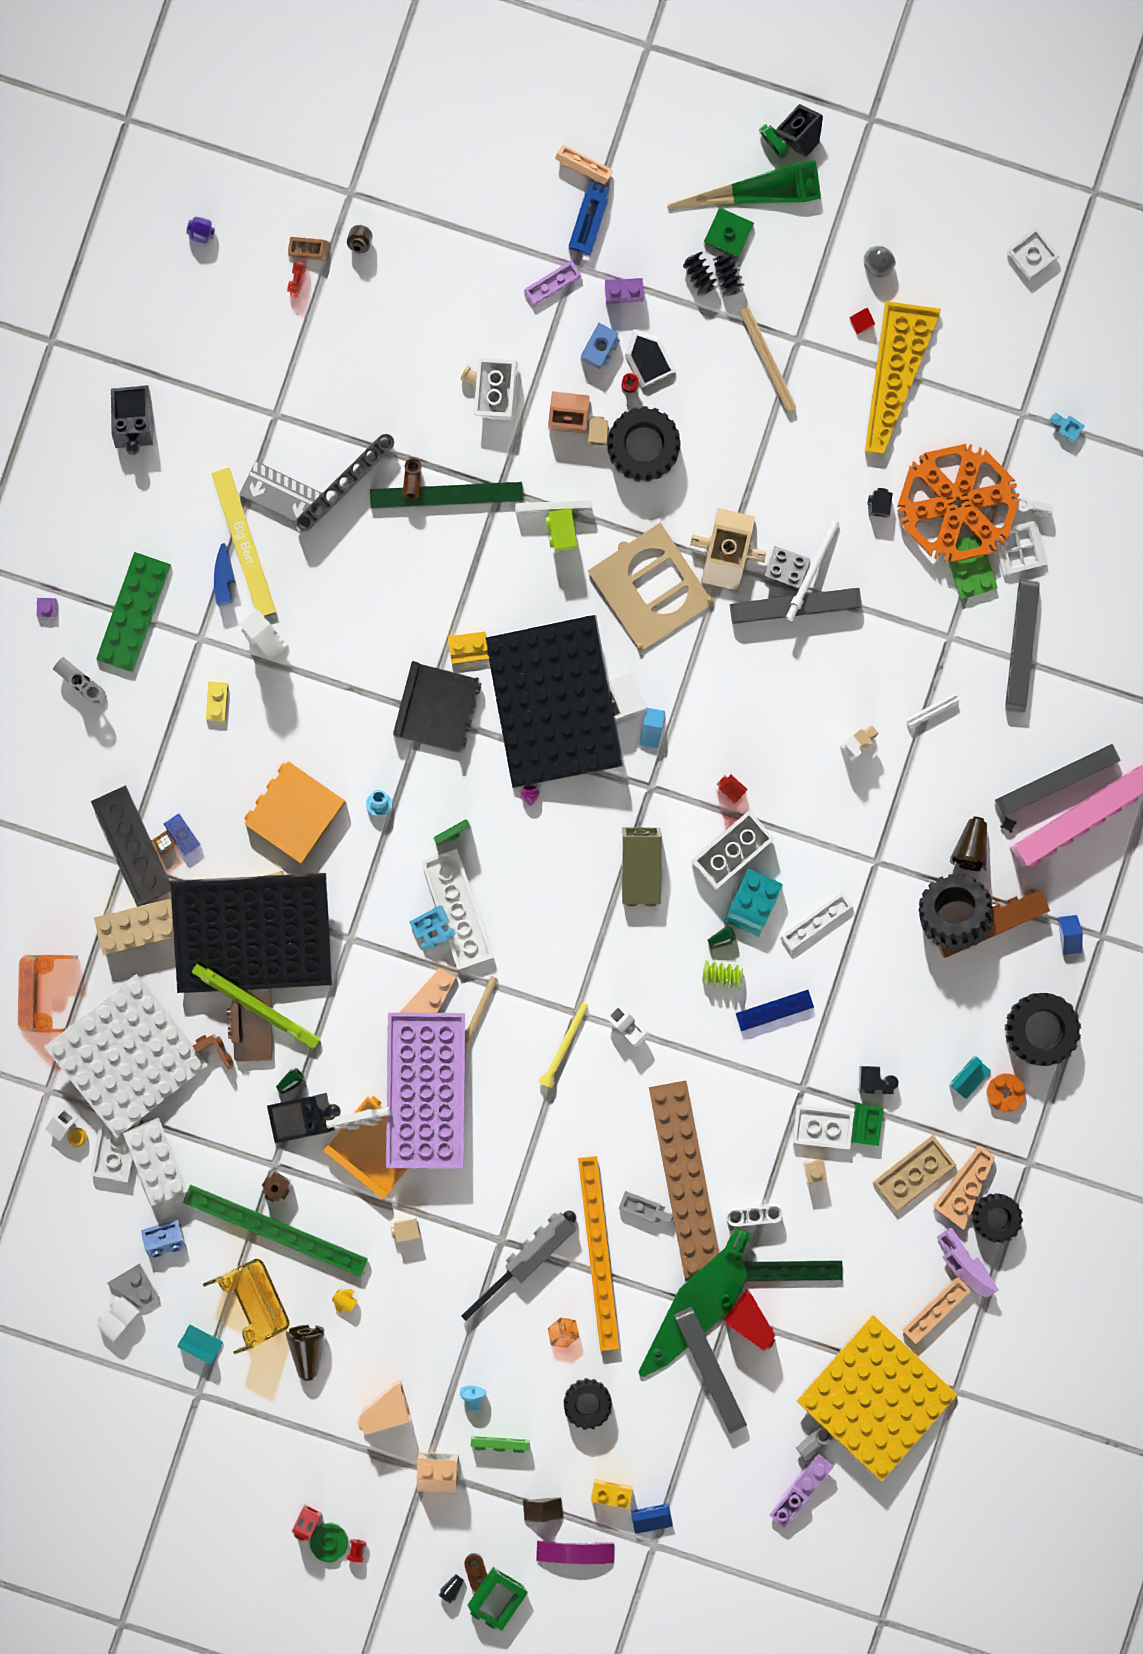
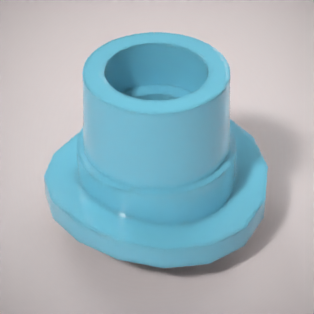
(379, 803)
(473, 1397)

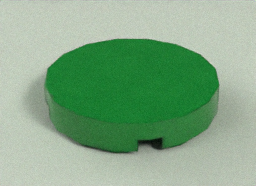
(328, 1542)

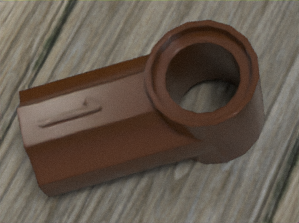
(412, 480)

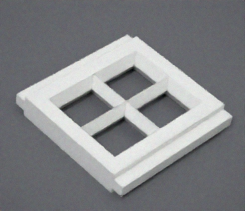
(1036, 543)

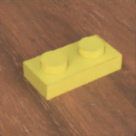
(216, 701)

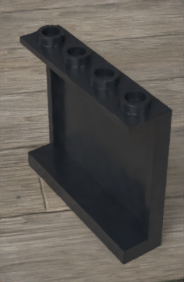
(436, 707)

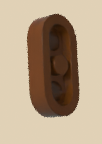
(476, 1571)

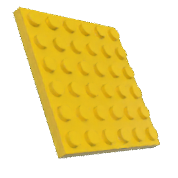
(876, 1398)

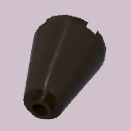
(972, 846)
(306, 1349)

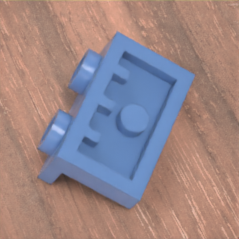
(163, 1239)

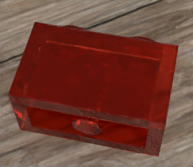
(731, 788)

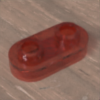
(295, 285)

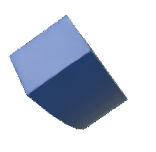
(223, 576)

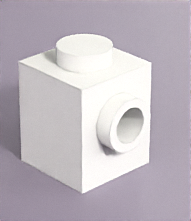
(61, 1123)

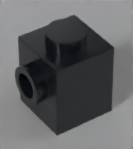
(880, 503)

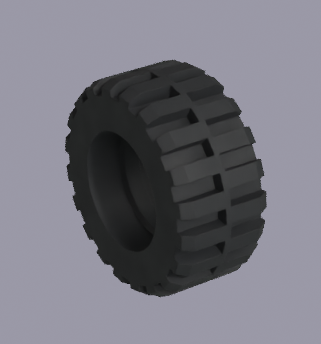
(643, 418)
(956, 934)
(1068, 1035)

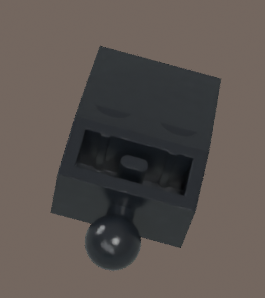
(131, 418)
(301, 1117)

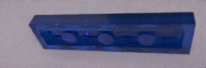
(774, 1010)

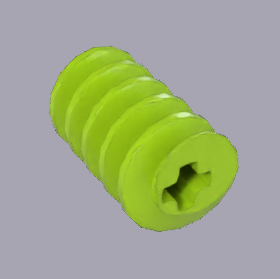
(721, 974)

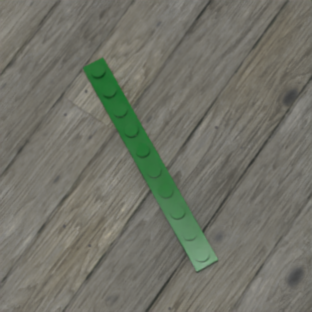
(275, 1230)

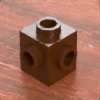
(278, 1180)

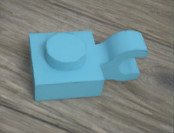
(1069, 427)

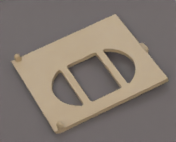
(618, 588)

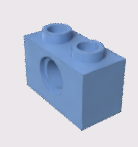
(604, 335)

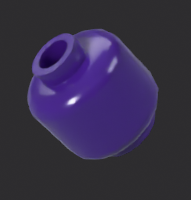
(200, 229)

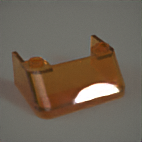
(28, 992)

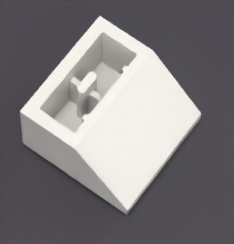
(625, 697)

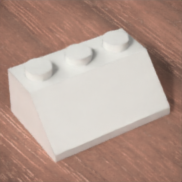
(496, 389)

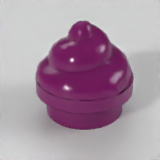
(530, 794)

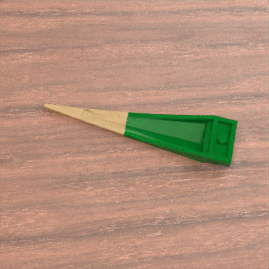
(783, 185)

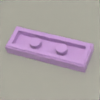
(552, 283)

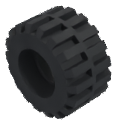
(1011, 1227)
(594, 1419)

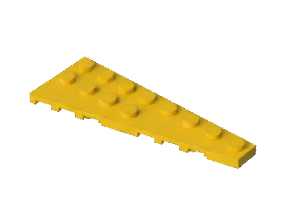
(900, 351)

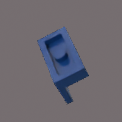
(651, 1518)

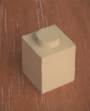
(597, 431)
(815, 1171)
(405, 1230)

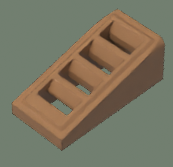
(324, 250)

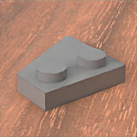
(135, 1285)

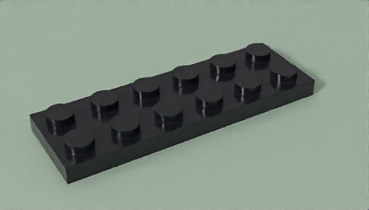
(132, 845)

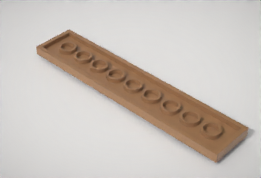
(684, 1175)

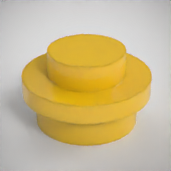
(77, 1137)

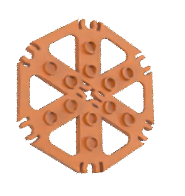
(955, 516)

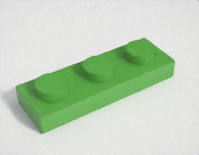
(499, 1444)

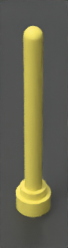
(548, 1078)

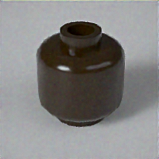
(359, 239)

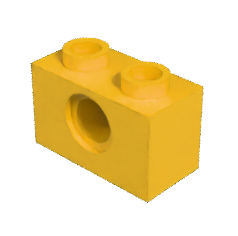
(611, 1493)

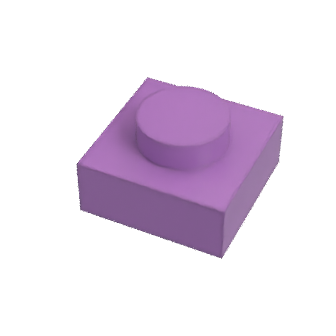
(46, 608)

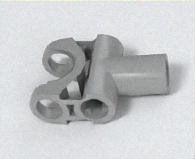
(72, 674)

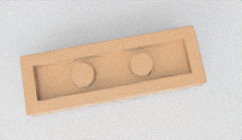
(583, 164)

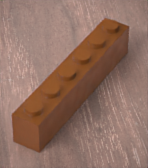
(1011, 915)

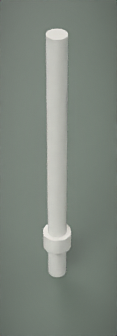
(797, 601)

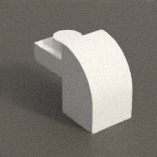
(627, 1025)

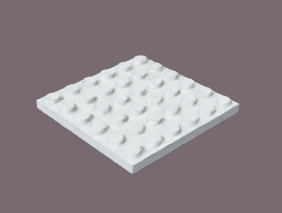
(126, 1055)

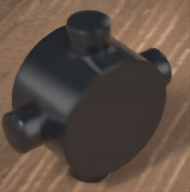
(1008, 824)

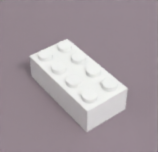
(732, 850)
(155, 1161)

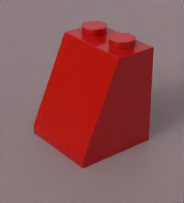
(750, 1322)

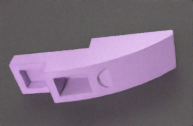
(968, 1270)
(800, 1490)

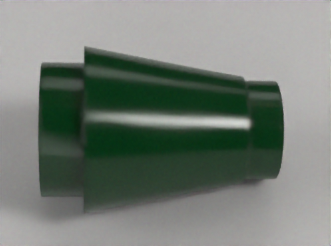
(722, 938)
(290, 1081)

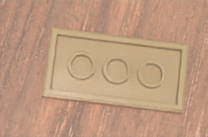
(914, 1173)

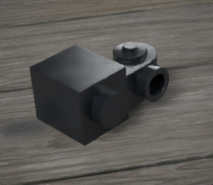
(870, 1080)

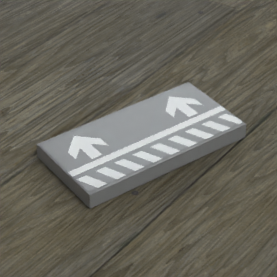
(278, 492)

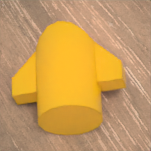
(344, 1300)

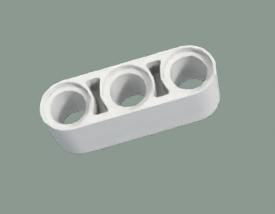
(763, 1215)

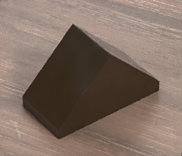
(542, 1509)

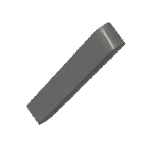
(353, 479)
(779, 607)
(1022, 645)
(1057, 780)
(710, 1370)

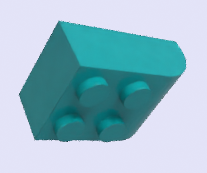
(753, 902)

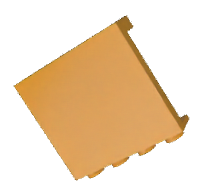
(294, 812)
(364, 1152)

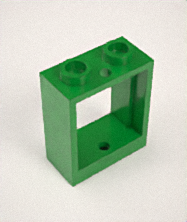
(496, 1576)

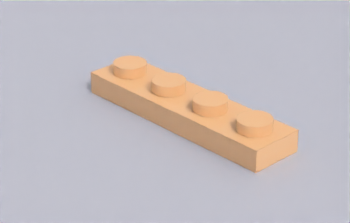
(936, 1310)

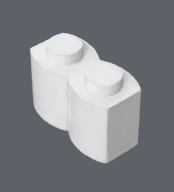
(117, 1318)

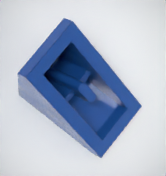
(1070, 934)

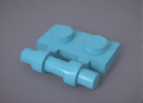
(429, 922)

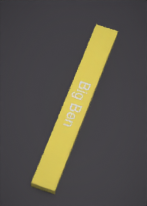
(243, 542)

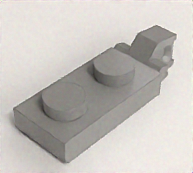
(644, 1208)

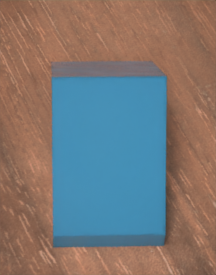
(652, 727)

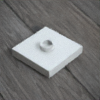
(1032, 253)

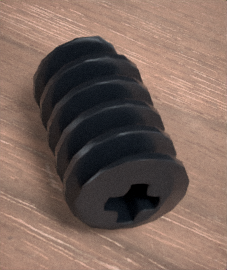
(699, 274)
(728, 274)

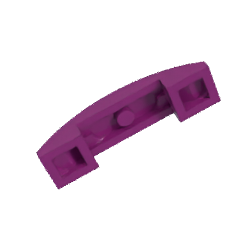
(575, 1552)

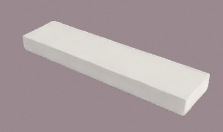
(539, 507)
(816, 921)

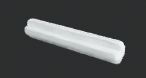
(932, 710)

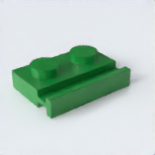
(867, 1124)

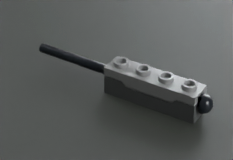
(531, 1255)

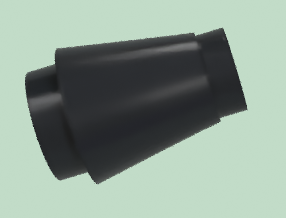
(451, 1589)

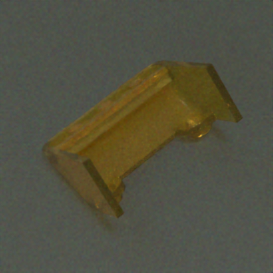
(258, 1301)

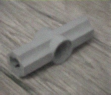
(813, 1444)

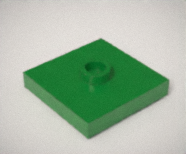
(728, 232)
(452, 833)

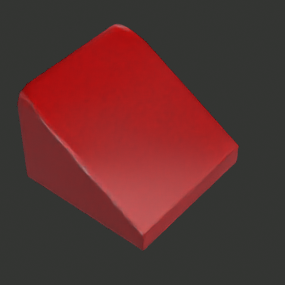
(862, 321)

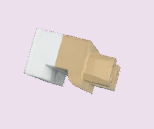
(859, 739)

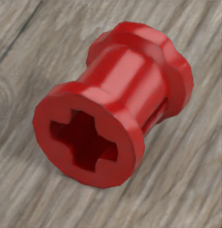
(626, 388)
(356, 1550)

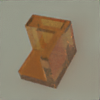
(563, 1332)

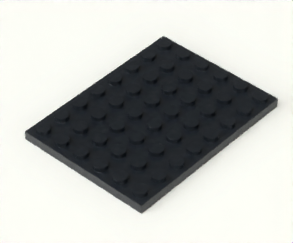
(554, 701)
(252, 931)

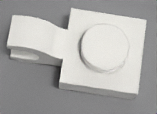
(1039, 507)

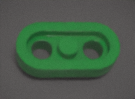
(779, 146)

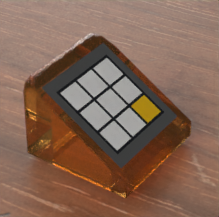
(164, 843)

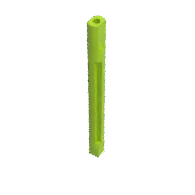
(256, 1006)

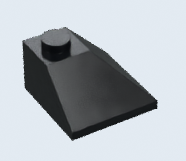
(801, 129)

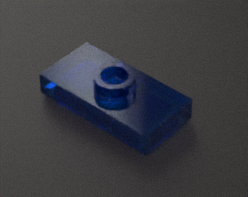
(182, 834)

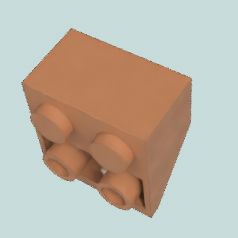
(568, 412)

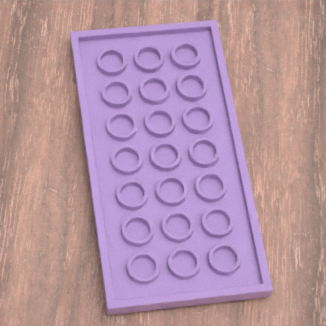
(425, 1090)

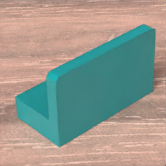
(970, 1077)
(200, 1344)

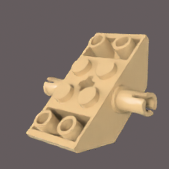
(724, 567)

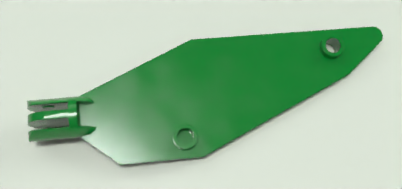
(709, 1294)

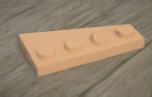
(432, 994)
(961, 1193)

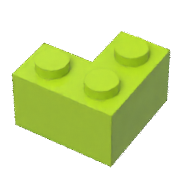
(562, 530)

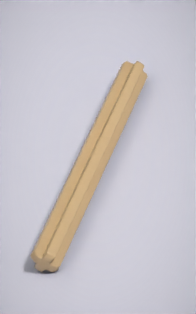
(768, 359)

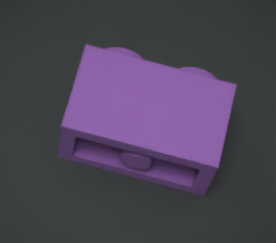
(624, 290)

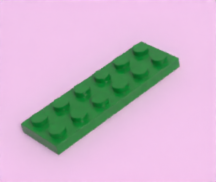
(133, 612)

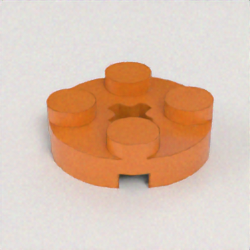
(1000, 1083)

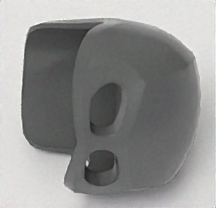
(873, 259)

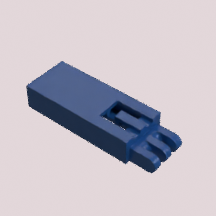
(586, 226)

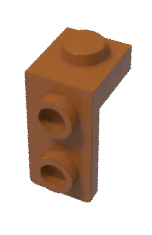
(203, 1042)

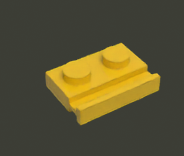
(468, 647)

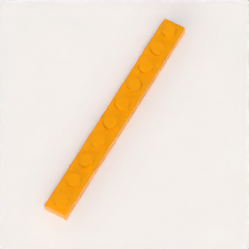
(598, 1253)

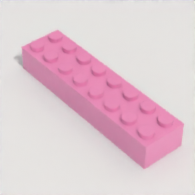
(1079, 818)

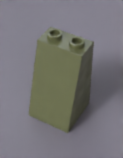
(641, 866)

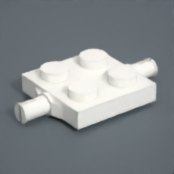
(353, 1120)

